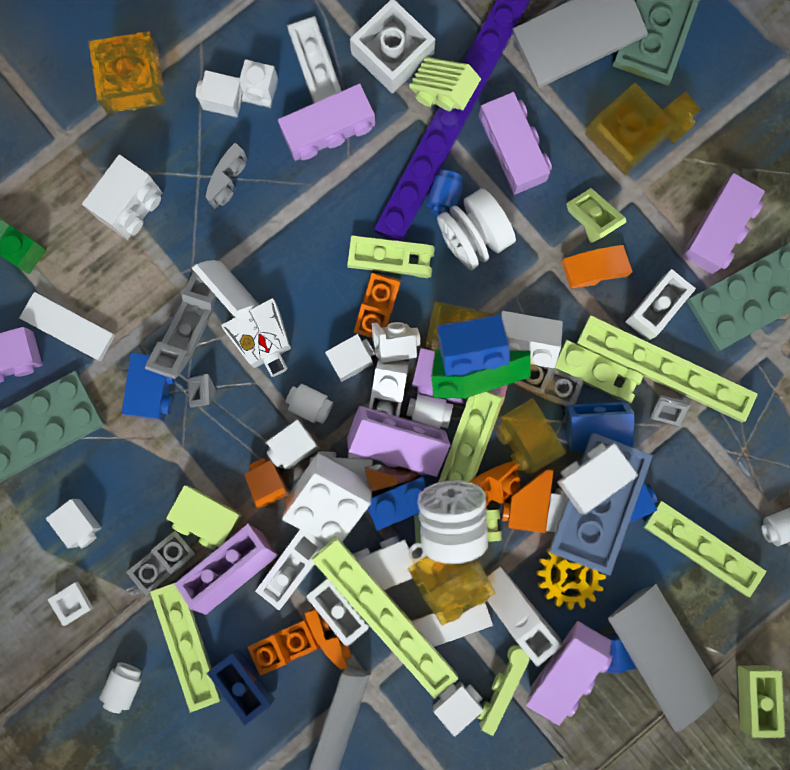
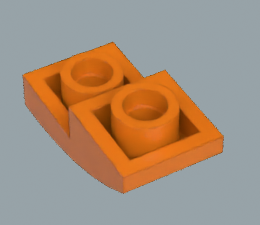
(596, 265)
(377, 303)
(499, 482)
(331, 645)
(283, 647)

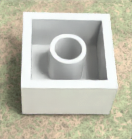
(392, 45)
(123, 197)
(327, 500)

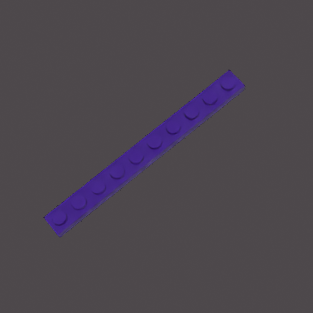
(448, 124)

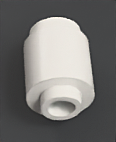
(309, 404)
(430, 411)
(777, 527)
(120, 688)

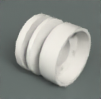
(481, 226)
(453, 521)

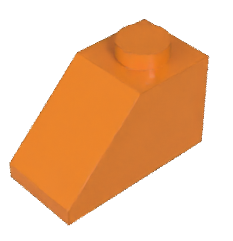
(266, 483)
(529, 505)

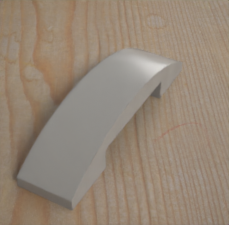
(185, 330)

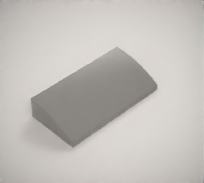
(576, 36)
(665, 657)
(340, 719)

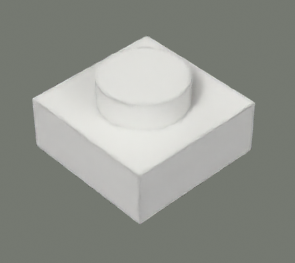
(70, 604)

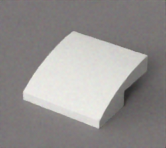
(225, 287)

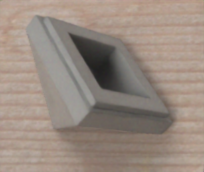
(201, 390)
(670, 410)

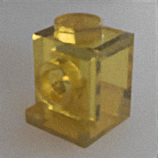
(682, 112)

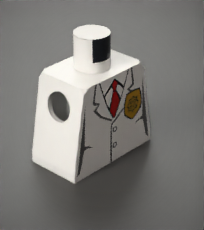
(260, 337)

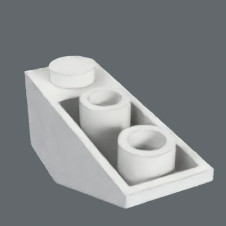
(389, 387)
(522, 618)

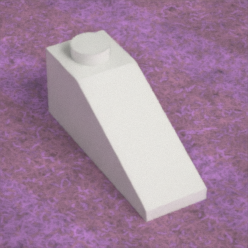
(290, 569)

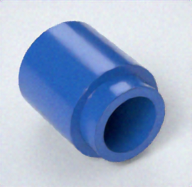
(445, 192)

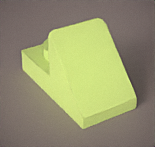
(595, 214)

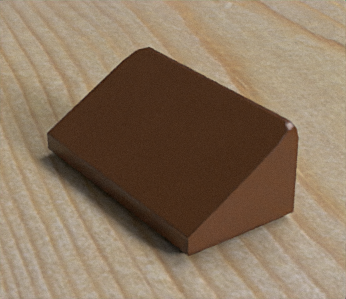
(384, 476)

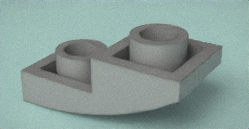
(220, 184)
(552, 385)
(160, 563)

